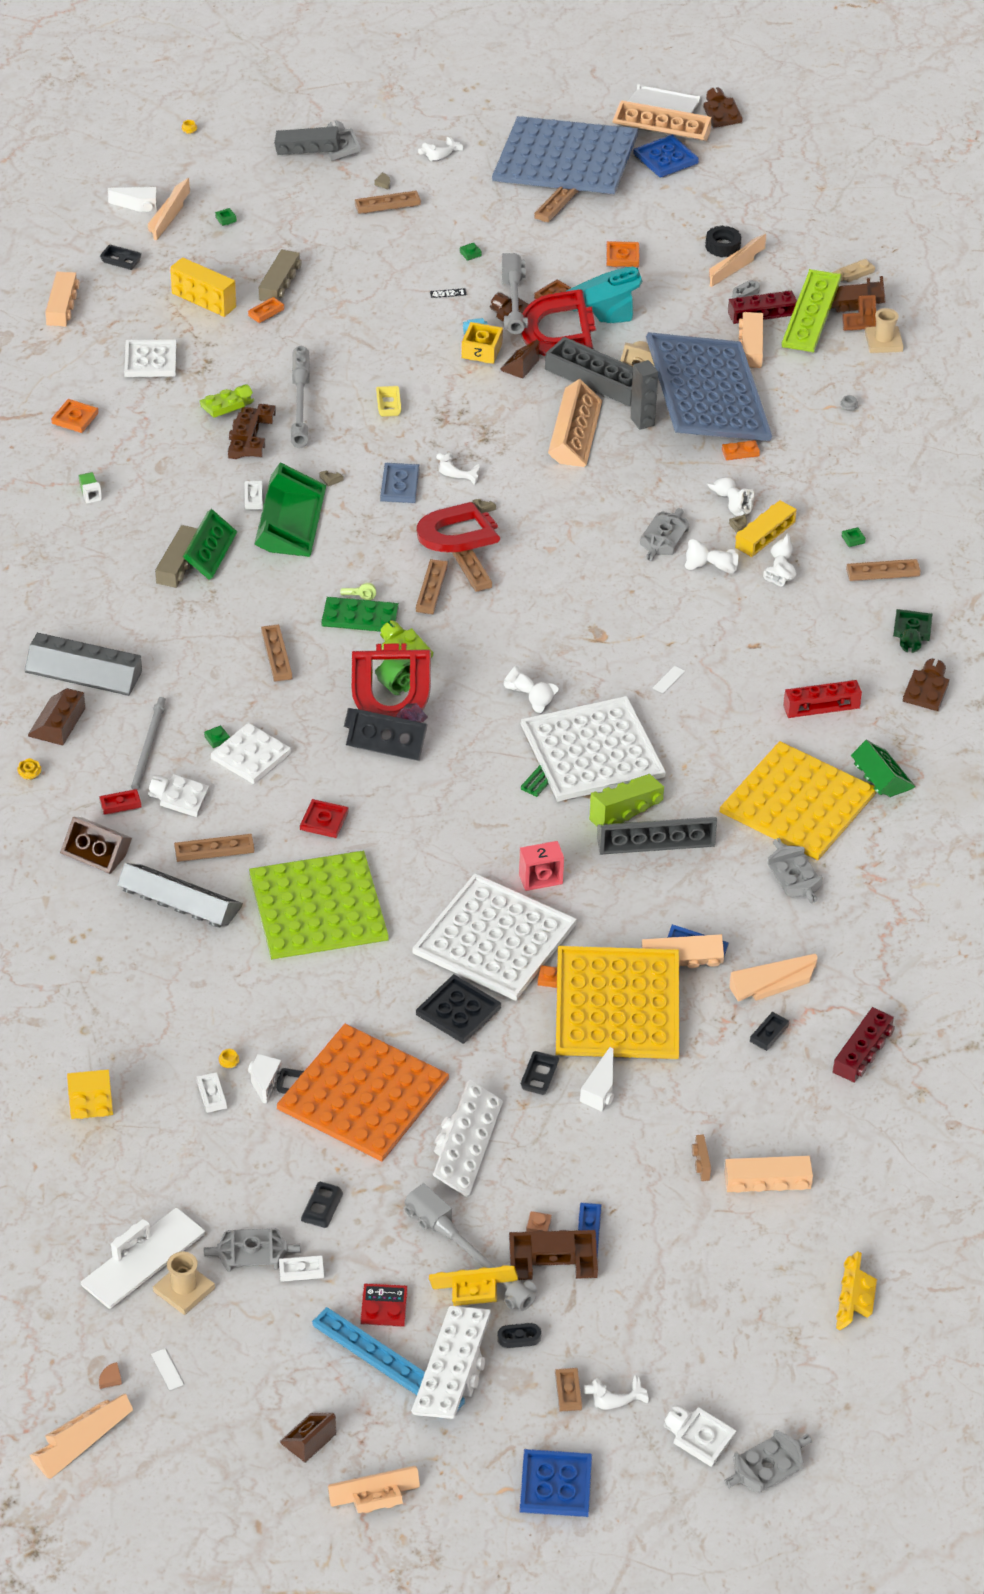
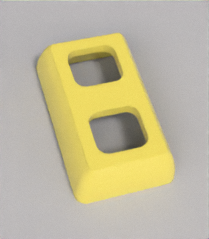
(388, 391)

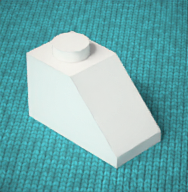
(264, 1075)

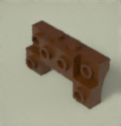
(847, 296)
(245, 430)
(554, 1248)

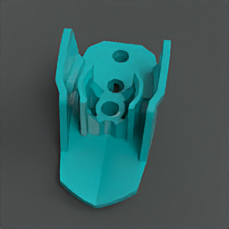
(611, 294)

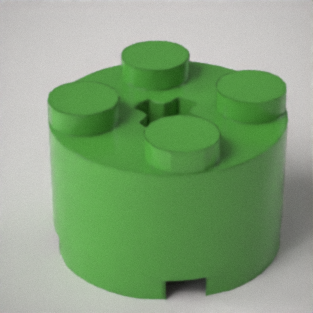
(394, 675)

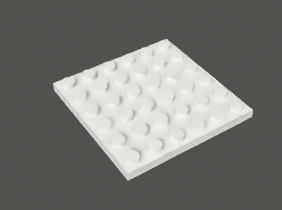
(591, 747)
(494, 936)

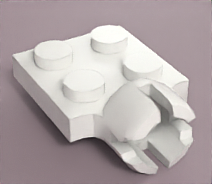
(178, 793)
(699, 1433)

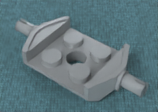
(663, 541)
(791, 860)
(268, 1251)
(779, 1450)

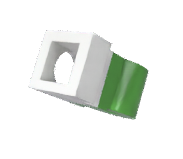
(89, 485)

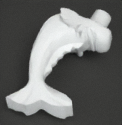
(438, 153)
(447, 468)
(607, 1400)

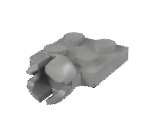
(348, 143)

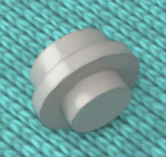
(849, 402)

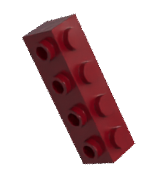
(771, 305)
(863, 1045)

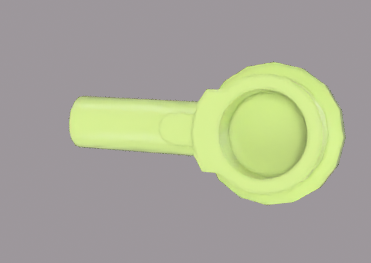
(366, 591)

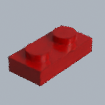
(120, 801)

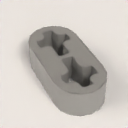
(746, 289)

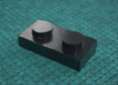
(769, 1031)

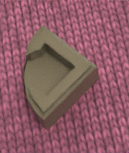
(382, 181)
(331, 478)
(484, 506)
(738, 523)

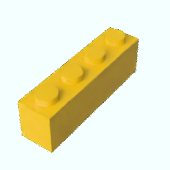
(765, 528)

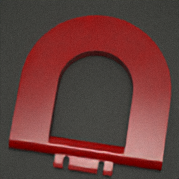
(558, 303)
(432, 539)
(363, 673)

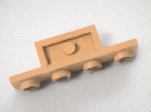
(375, 1490)

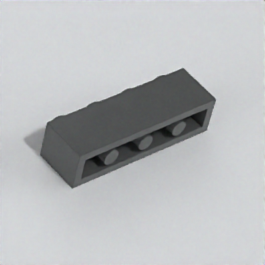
(307, 140)
(644, 394)

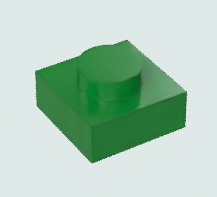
(225, 216)
(470, 251)
(853, 537)
(216, 736)

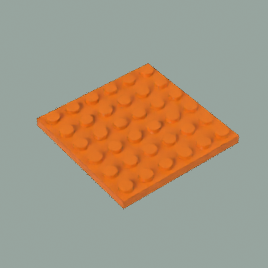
(363, 1092)

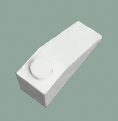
(135, 198)
(598, 1087)

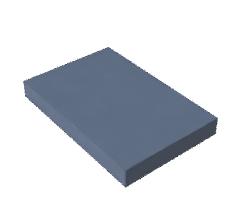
(399, 482)

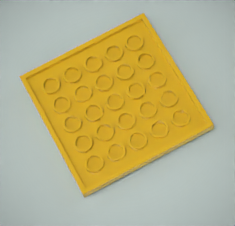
(798, 800)
(617, 1002)

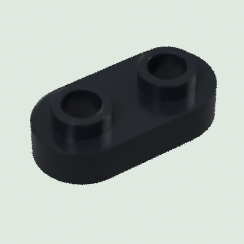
(519, 1335)

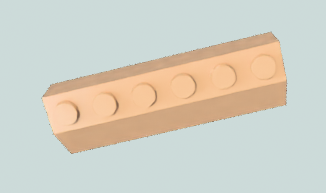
(663, 120)
(575, 425)

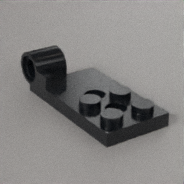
(367, 731)

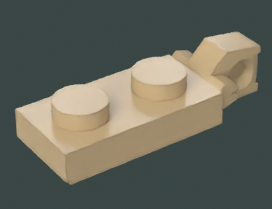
(855, 270)

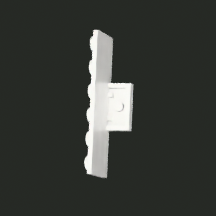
(466, 1138)
(140, 1255)
(453, 1363)

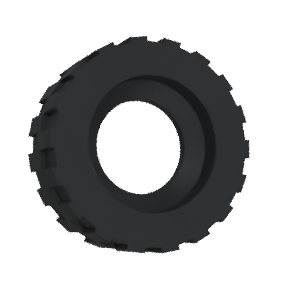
(723, 233)

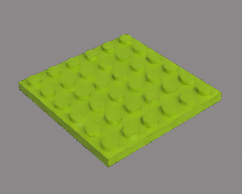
(318, 904)

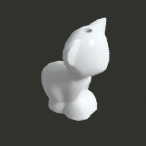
(739, 500)
(698, 555)
(782, 569)
(539, 694)

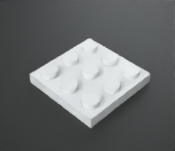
(150, 358)
(251, 753)

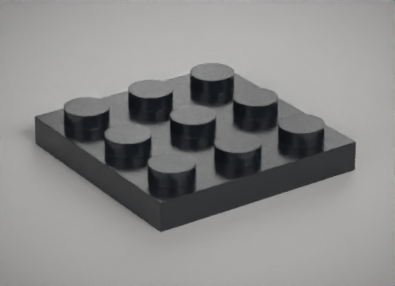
(458, 1008)

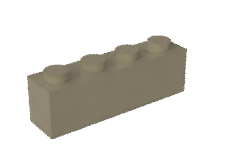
(280, 275)
(173, 565)

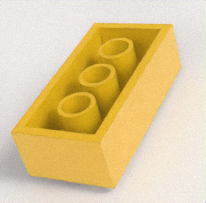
(203, 286)

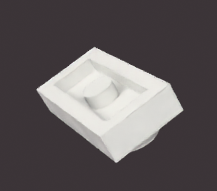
(253, 495)
(211, 1092)
(301, 1268)

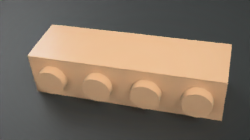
(62, 299)
(752, 338)
(692, 949)
(768, 1174)

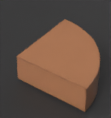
(110, 1376)

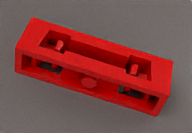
(822, 698)

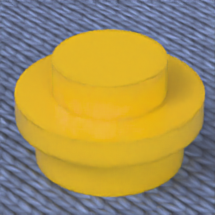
(189, 126)
(228, 1058)

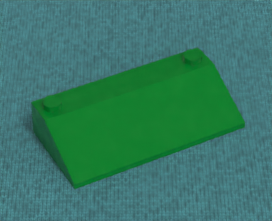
(290, 512)

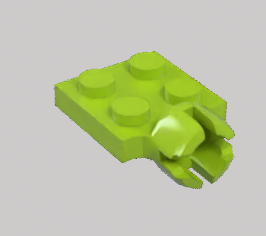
(227, 400)
(398, 635)

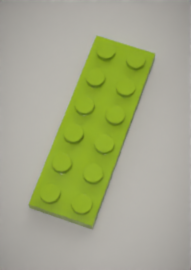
(811, 310)

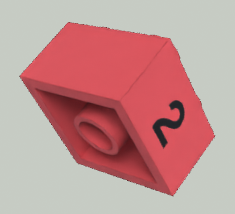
(541, 865)

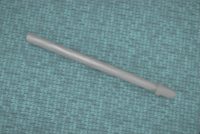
(158, 710)

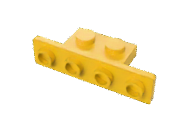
(473, 1285)
(856, 1292)

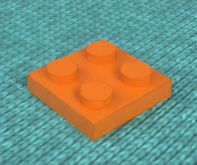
(622, 254)
(74, 415)

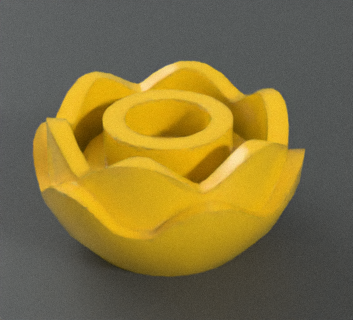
(29, 769)

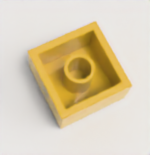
(482, 342)
(89, 1094)

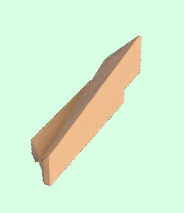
(169, 209)
(737, 260)
(772, 978)
(79, 1434)

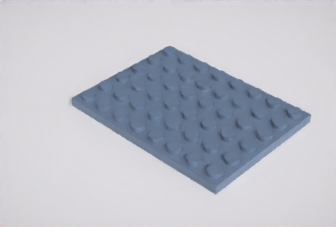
(565, 154)
(708, 387)

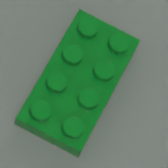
(210, 544)
(358, 614)

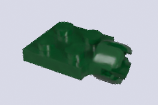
(912, 628)

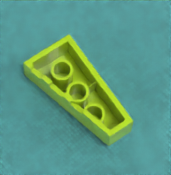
(625, 800)

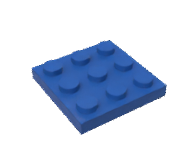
(666, 156)
(555, 1483)

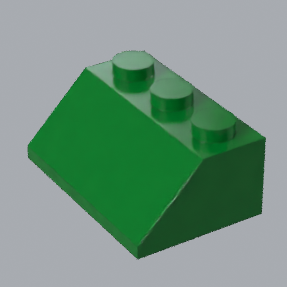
(881, 769)

